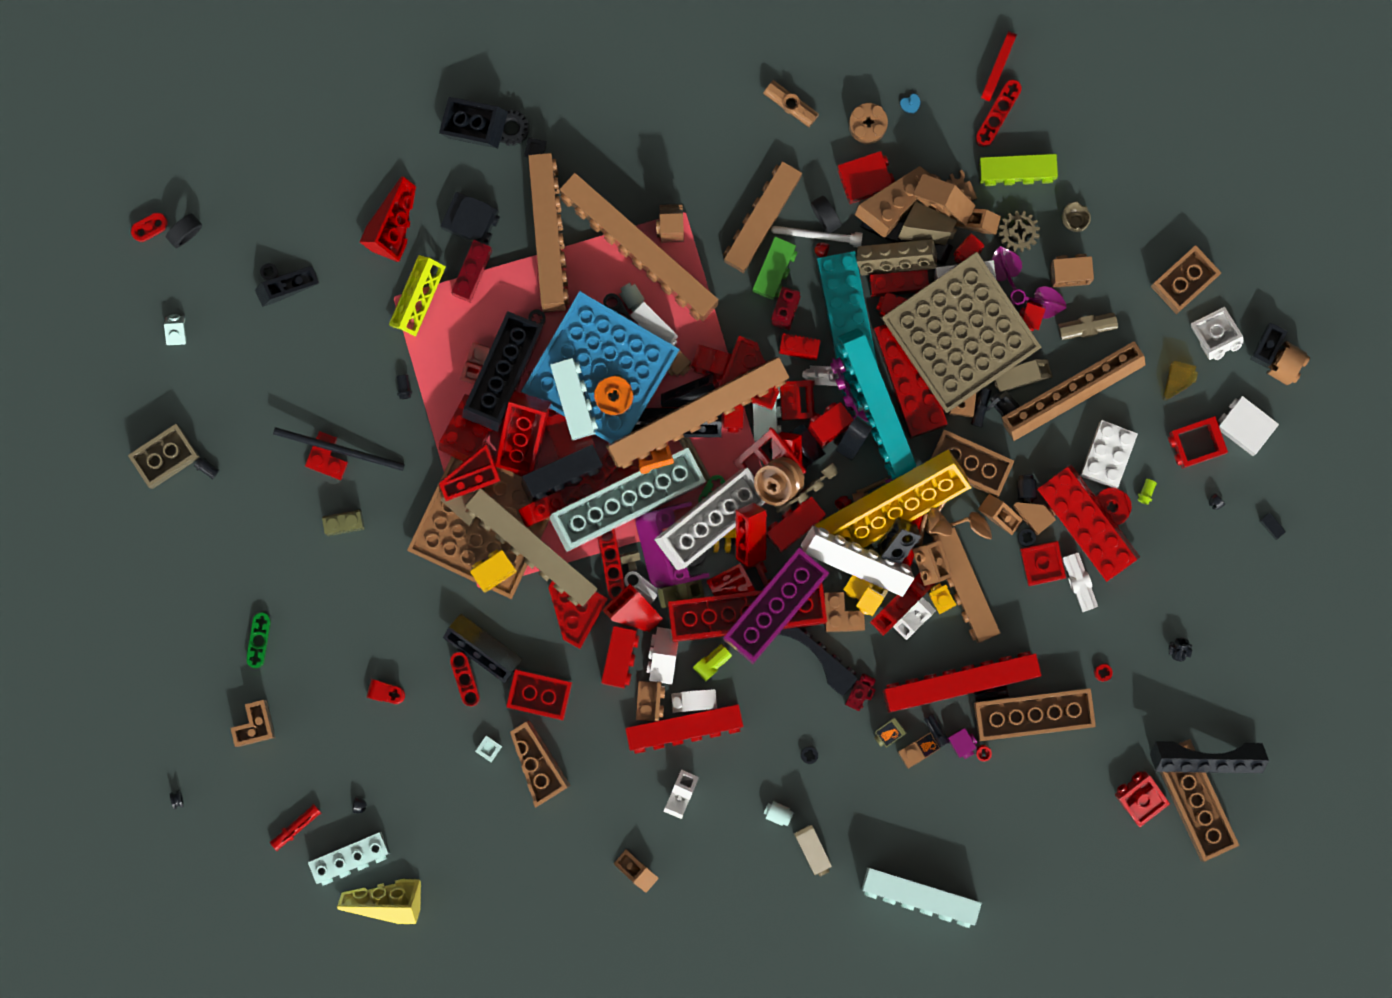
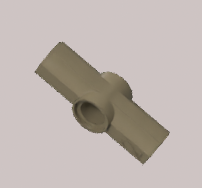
(1087, 326)

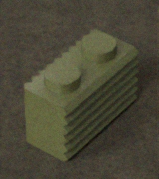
(343, 523)

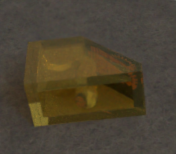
(1179, 378)

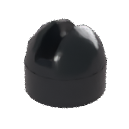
(1216, 502)
(359, 805)

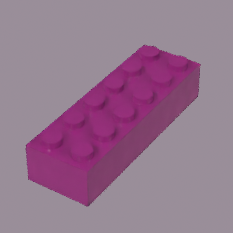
(776, 606)

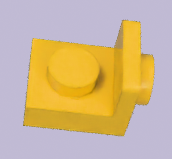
(941, 598)

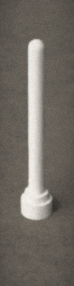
(853, 239)

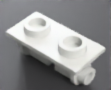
(821, 374)

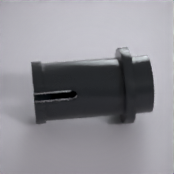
(403, 387)
(206, 468)

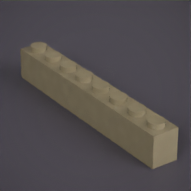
(529, 546)

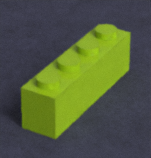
(1018, 169)

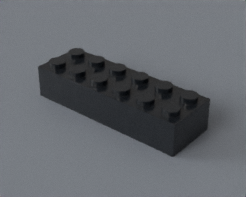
(502, 371)

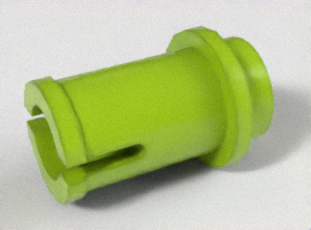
(1147, 491)

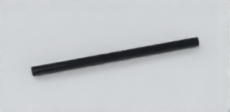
(339, 449)

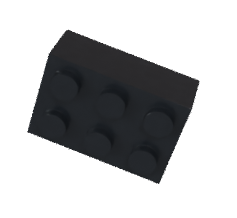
(473, 122)

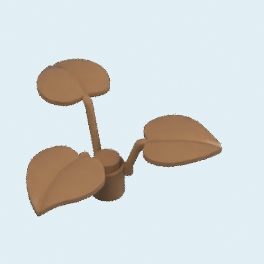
(939, 525)

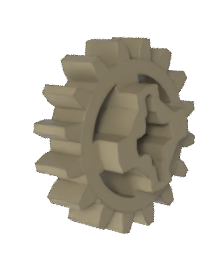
(1010, 233)

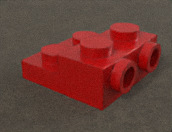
(1141, 798)

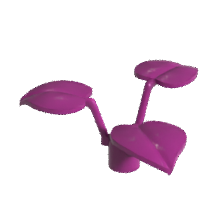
(1008, 265)

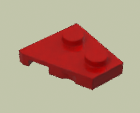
(731, 582)

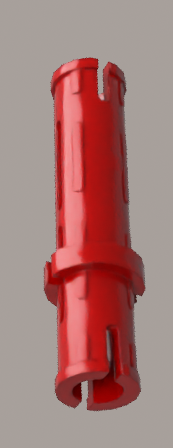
(295, 827)

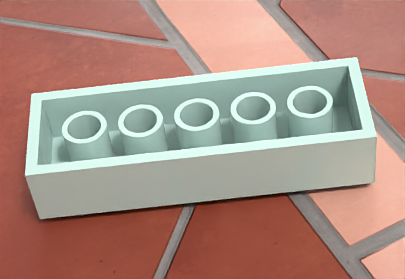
(920, 896)

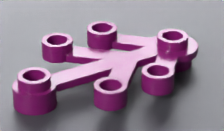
(838, 367)

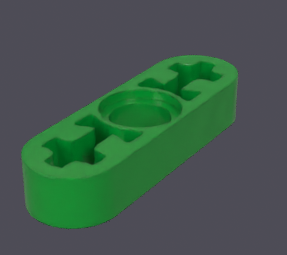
(250, 653)

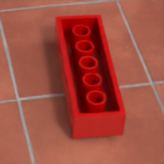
(916, 402)
(1088, 523)

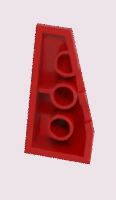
(388, 226)

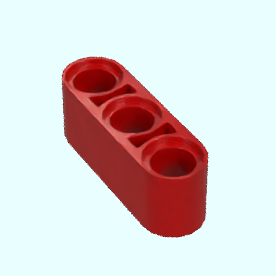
(458, 672)

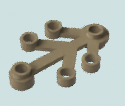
(829, 471)

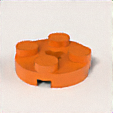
(608, 386)

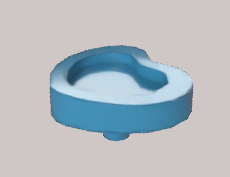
(910, 104)

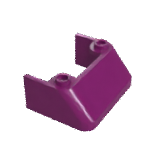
(657, 563)

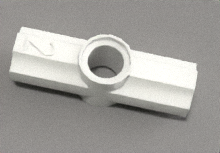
(1080, 582)

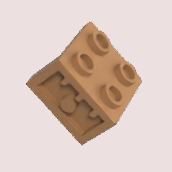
(649, 701)

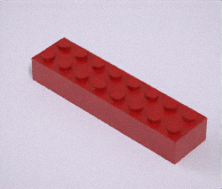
(718, 614)
(961, 683)

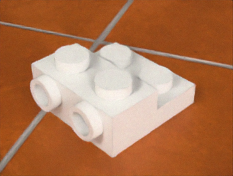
(1217, 334)

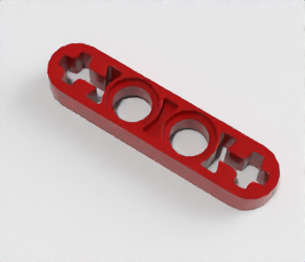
(999, 65)
(997, 112)

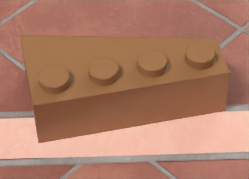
(891, 204)

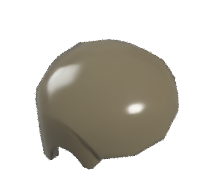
(1076, 217)

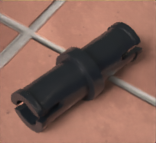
(981, 407)

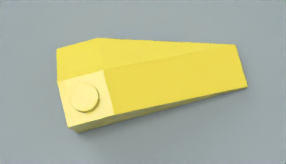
(390, 903)

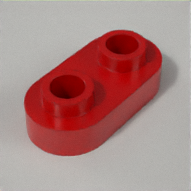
(149, 227)

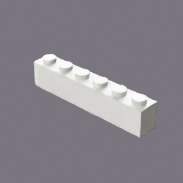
(857, 560)

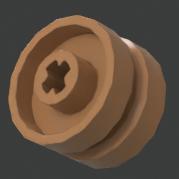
(779, 481)

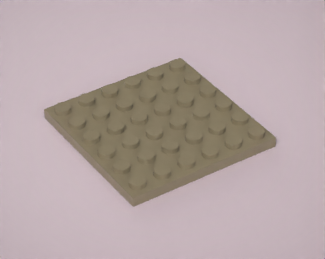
(961, 332)

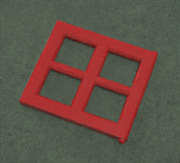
(756, 448)

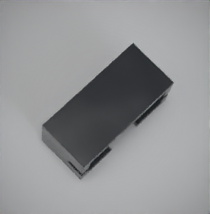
(1272, 526)

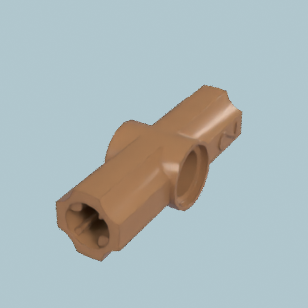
(781, 96)

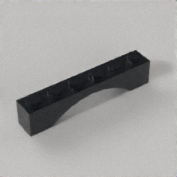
(837, 675)
(1172, 757)

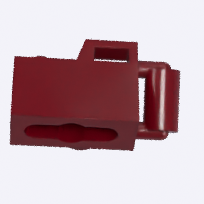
(860, 692)

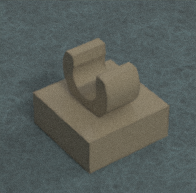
(630, 558)

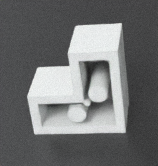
(662, 656)

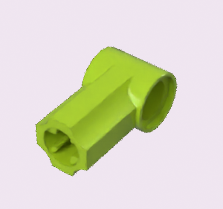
(708, 665)

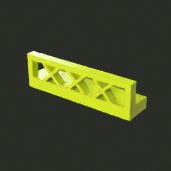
(413, 289)

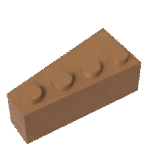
(538, 764)

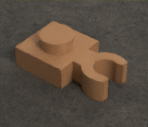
(966, 186)

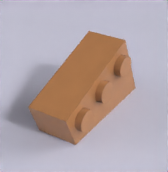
(671, 223)

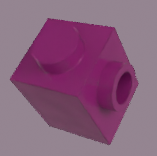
(963, 743)

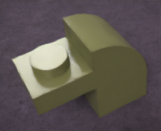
(681, 592)

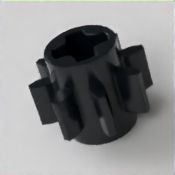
(1180, 649)

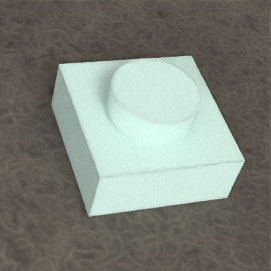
(488, 749)

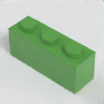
(775, 268)

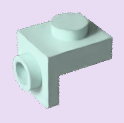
(175, 330)

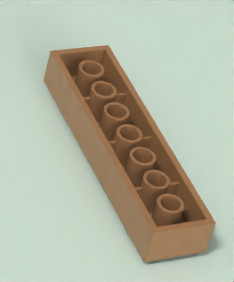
(547, 233)

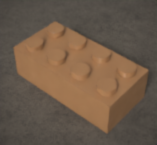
(983, 467)

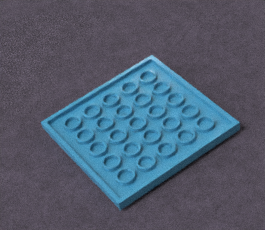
(604, 347)

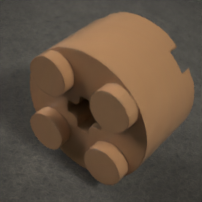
(875, 115)
(1288, 363)

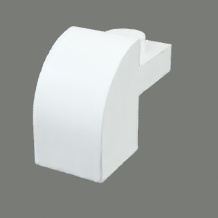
(914, 618)
(694, 701)
(681, 794)

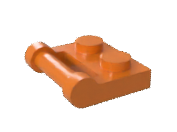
(659, 459)

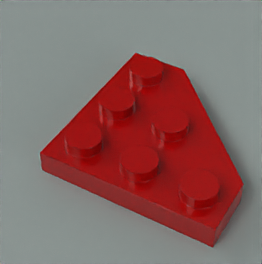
(743, 359)
(577, 620)

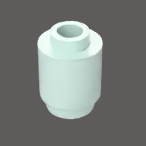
(631, 296)
(778, 813)

